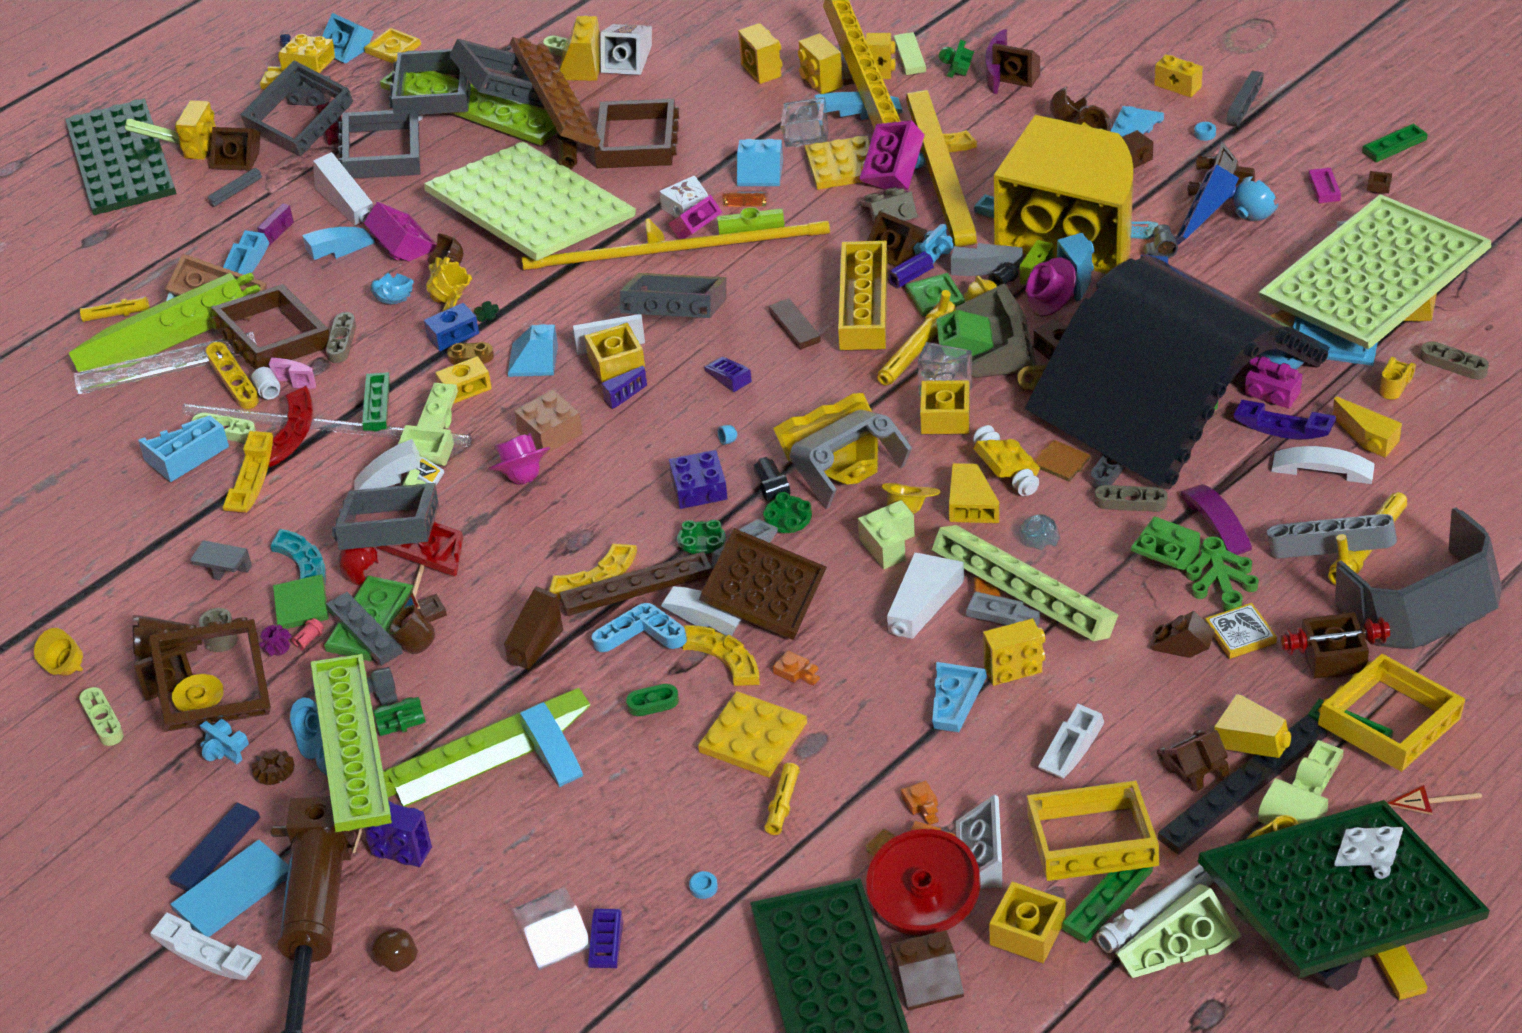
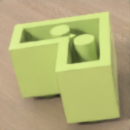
(885, 533)

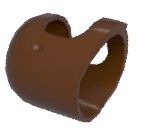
(415, 634)

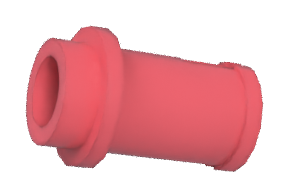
(308, 633)

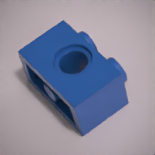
(451, 326)

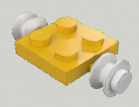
(1007, 459)

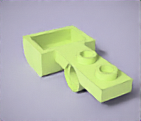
(429, 436)
(1303, 797)

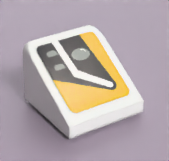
(429, 472)

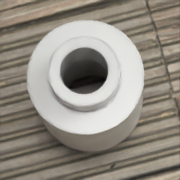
(266, 383)

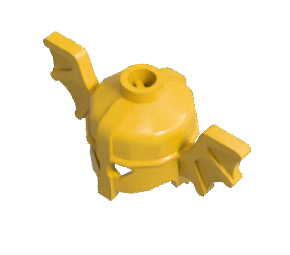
(447, 282)

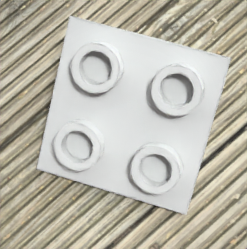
(1370, 847)

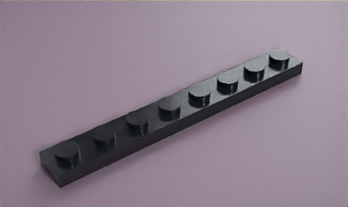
(1238, 788)

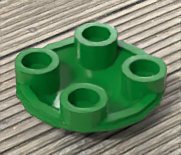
(788, 513)
(701, 536)

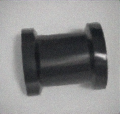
(1005, 274)

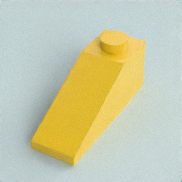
(1367, 427)

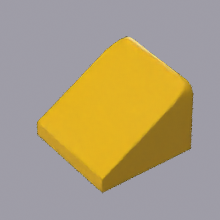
(654, 234)

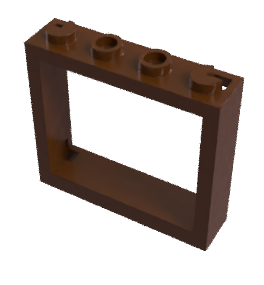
(637, 155)
(312, 340)
(227, 712)

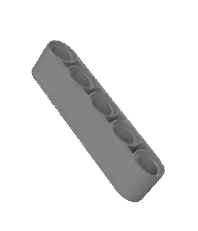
(1320, 536)

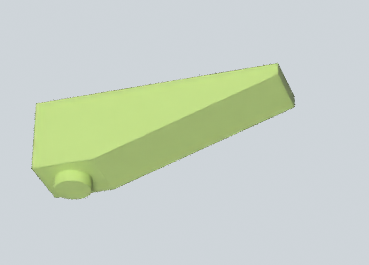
(1184, 931)

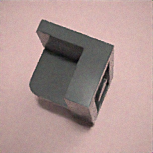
(221, 558)

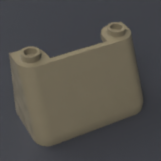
(1009, 333)

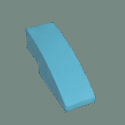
(336, 241)
(248, 253)
(551, 744)

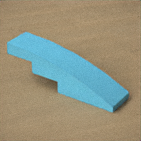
(851, 103)

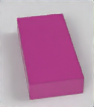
(1324, 185)

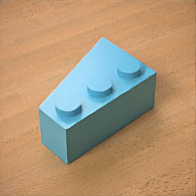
(185, 448)

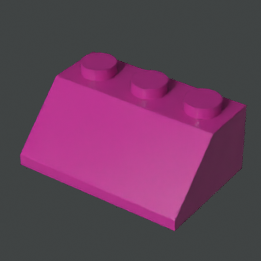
(892, 155)
(398, 233)

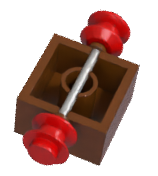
(1335, 643)

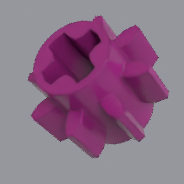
(275, 640)

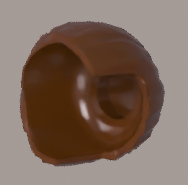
(1063, 107)
(447, 247)

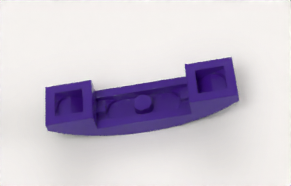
(1282, 425)

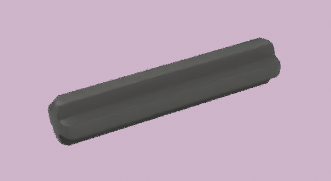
(234, 187)

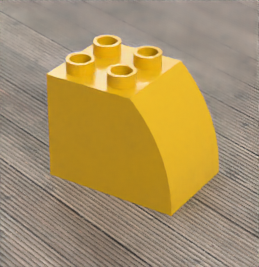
(1064, 184)

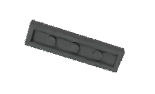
(364, 628)

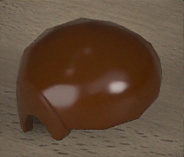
(394, 949)

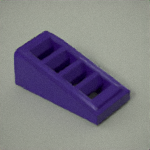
(733, 376)
(618, 389)
(605, 921)

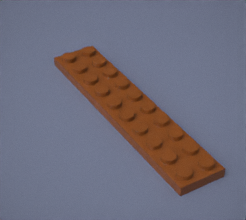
(554, 91)

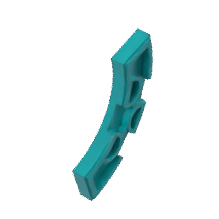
(301, 552)

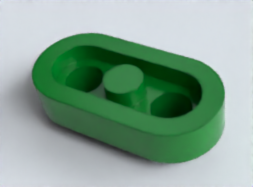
(652, 700)

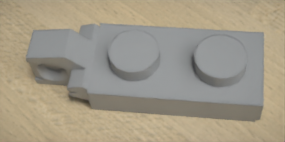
(999, 609)

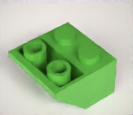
(965, 331)
(1168, 543)

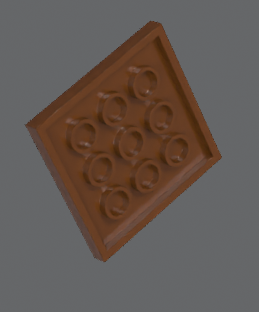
(763, 583)

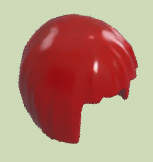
(355, 561)

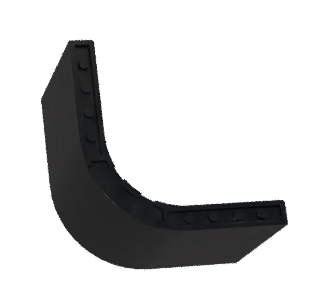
(1152, 362)

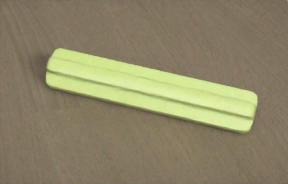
(152, 131)

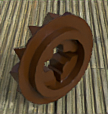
(273, 775)

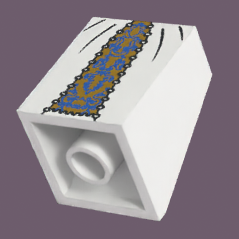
(625, 48)

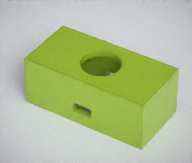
(1039, 253)

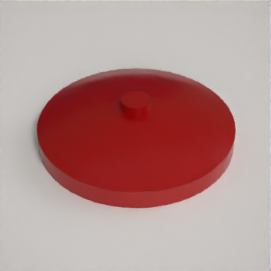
(923, 882)

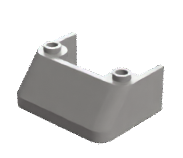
(815, 452)

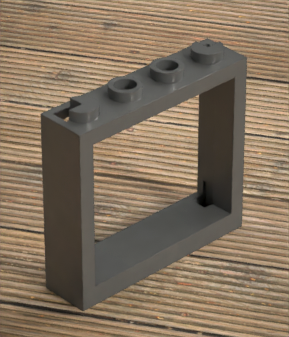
(474, 59)
(279, 90)
(429, 103)
(380, 165)
(673, 295)
(387, 531)

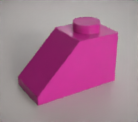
(695, 217)

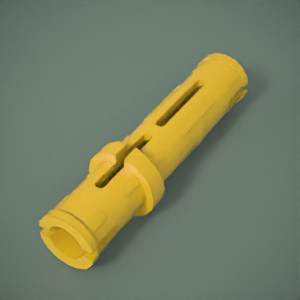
(124, 308)
(779, 806)

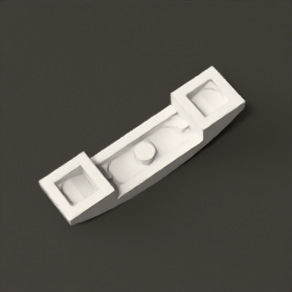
(1324, 459)
(203, 951)

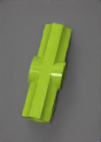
(750, 220)

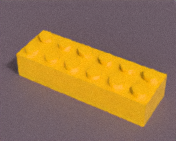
(863, 295)

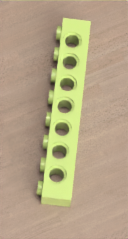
(1025, 583)

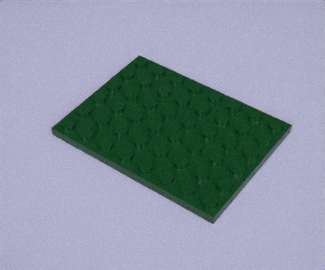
(1339, 914)

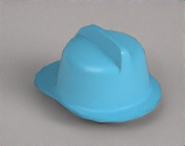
(306, 726)

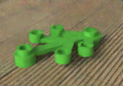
(1214, 550)

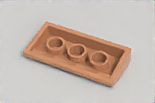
(195, 272)

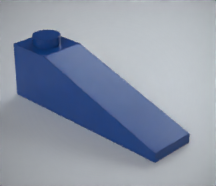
(1213, 192)

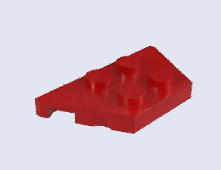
(439, 553)

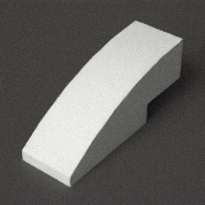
(388, 467)
(686, 604)
(1072, 741)

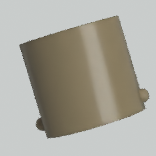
(222, 643)

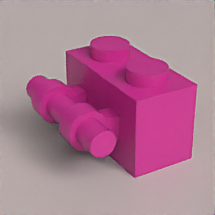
(1273, 382)

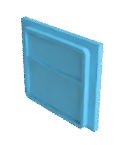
(1340, 348)

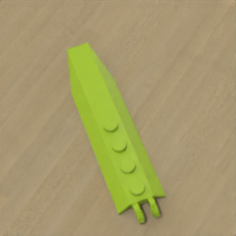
(160, 325)
(474, 752)

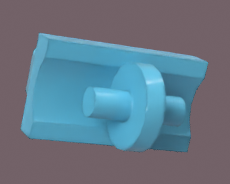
(935, 243)
(219, 744)

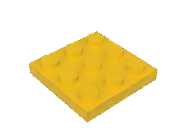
(837, 161)
(752, 734)

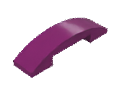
(993, 70)
(1219, 517)

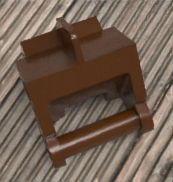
(1196, 757)

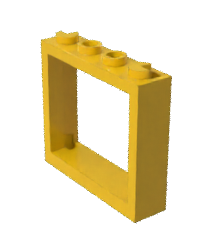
(1445, 703)
(1094, 858)

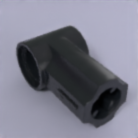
(770, 479)

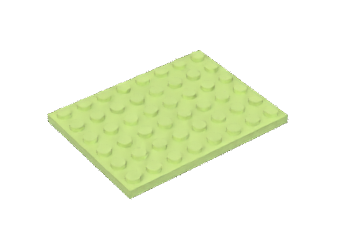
(529, 200)
(1374, 270)

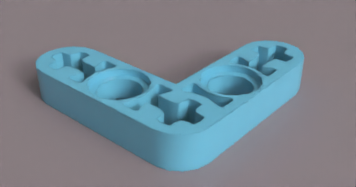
(640, 618)

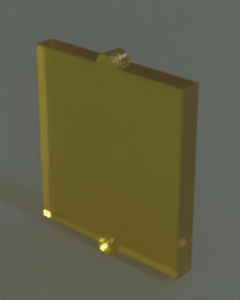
(1062, 460)

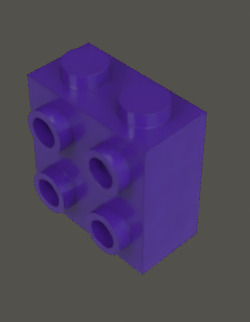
(698, 479)
(403, 839)

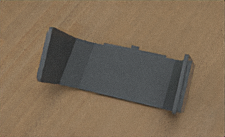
(1436, 603)

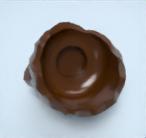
(1094, 117)

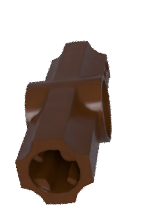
(566, 151)

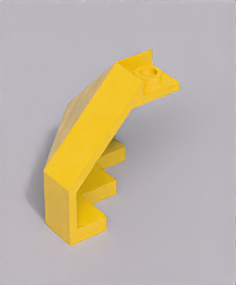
(851, 463)

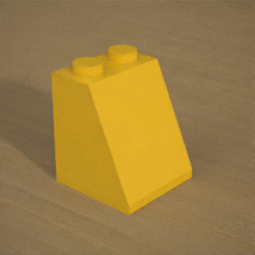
(582, 50)

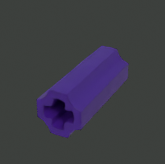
(910, 269)

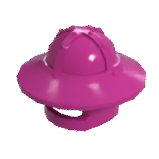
(1050, 286)
(519, 459)

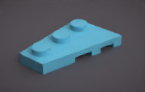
(1135, 119)
(955, 694)

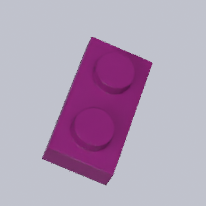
(276, 223)

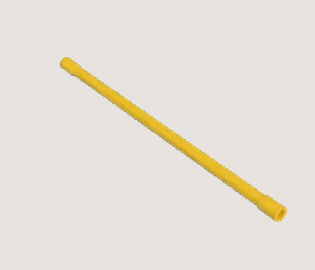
(811, 229)

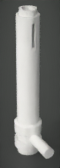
(1131, 922)

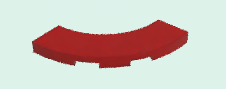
(298, 424)

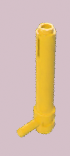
(916, 342)
(1393, 506)

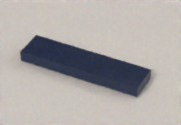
(214, 847)

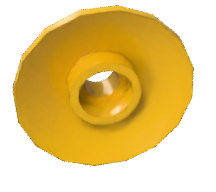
(197, 692)

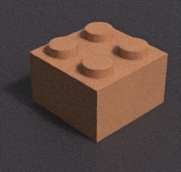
(549, 421)

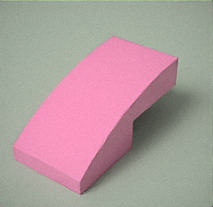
(294, 372)

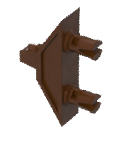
(1225, 160)

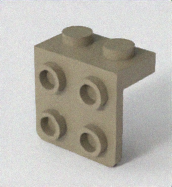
(894, 202)

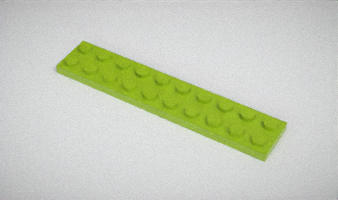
(492, 111)
(350, 743)

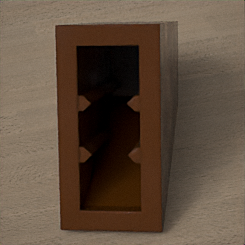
(534, 629)

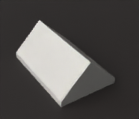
(580, 330)
(982, 834)

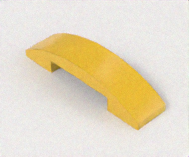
(252, 473)

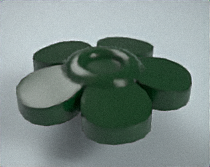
(485, 312)

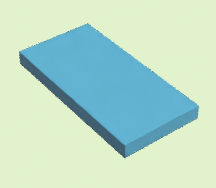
(231, 889)

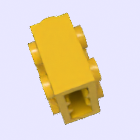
(308, 51)
(195, 129)
(1013, 651)

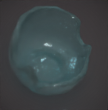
(1039, 531)

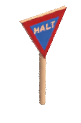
(412, 598)

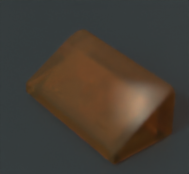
(745, 197)

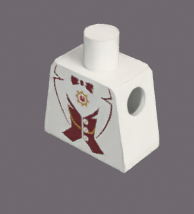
(682, 196)

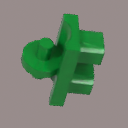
(958, 59)
(399, 716)

